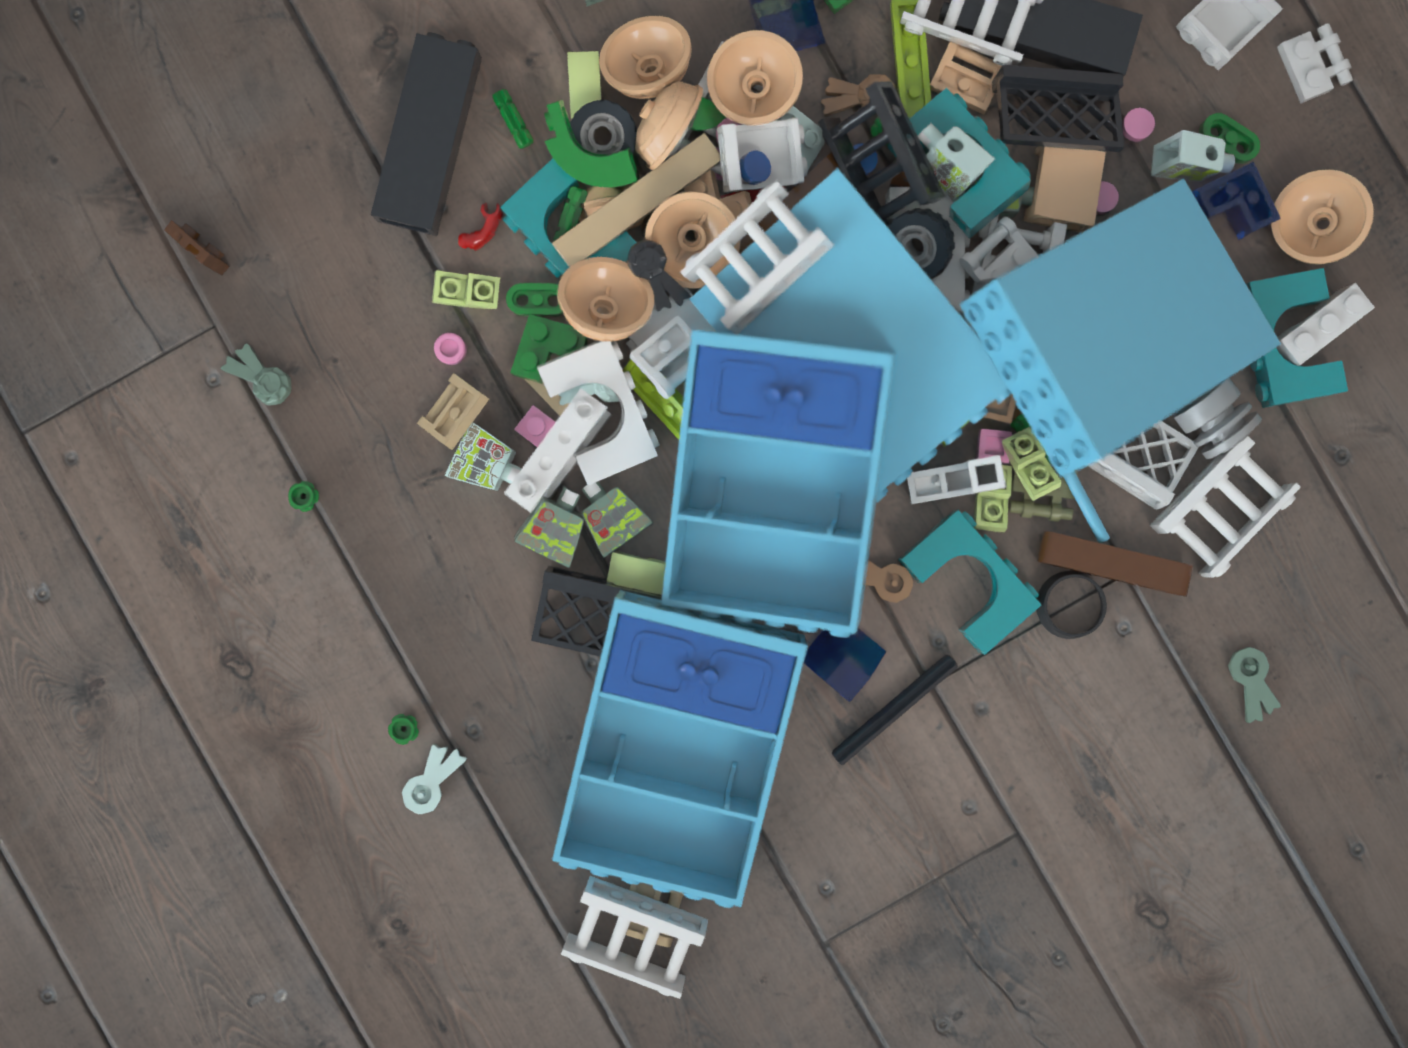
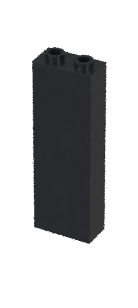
(1062, 32)
(426, 133)

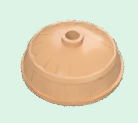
(645, 56)
(754, 60)
(666, 121)
(1319, 197)
(684, 213)
(606, 288)

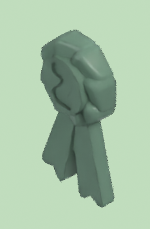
(269, 384)
(1250, 669)

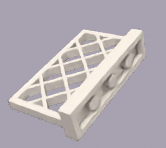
(1135, 480)

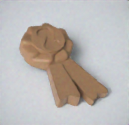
(848, 94)
(891, 582)

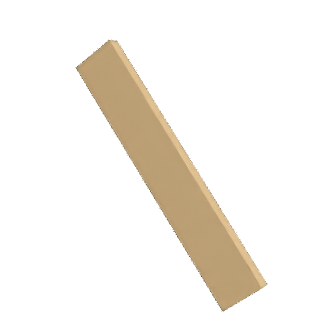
(637, 201)

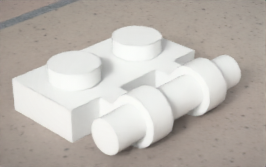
(1306, 66)

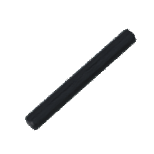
(894, 709)

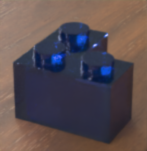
(1242, 198)

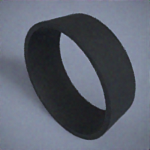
(1042, 611)

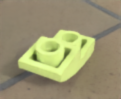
(583, 79)
(466, 290)
(1030, 464)
(992, 506)
(637, 572)

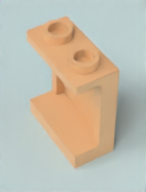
(1066, 188)

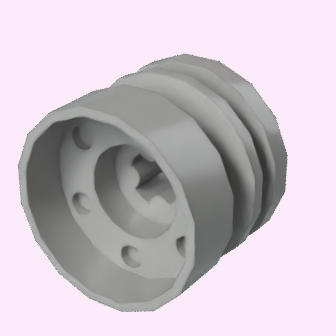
(1219, 420)

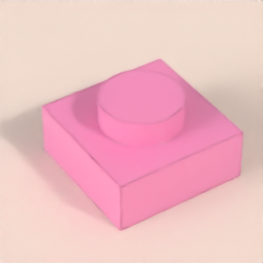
(535, 426)
(990, 444)

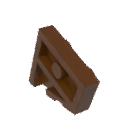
(188, 239)

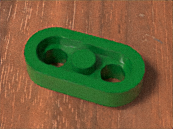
(1232, 134)
(538, 299)

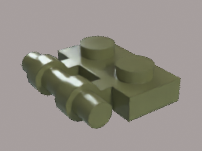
(1053, 511)

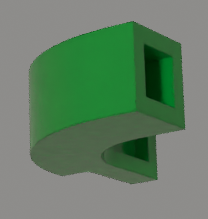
(583, 165)

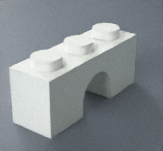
(1324, 325)

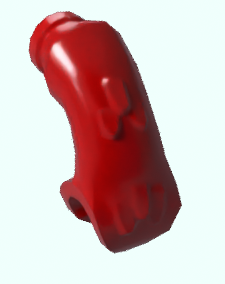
(479, 238)

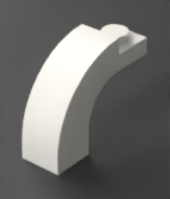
(956, 480)

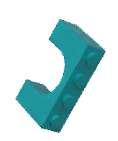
(1002, 179)
(532, 207)
(1276, 378)
(1010, 598)

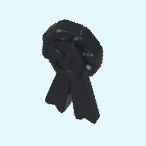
(648, 262)

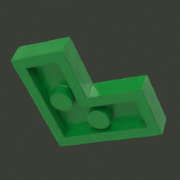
(540, 341)

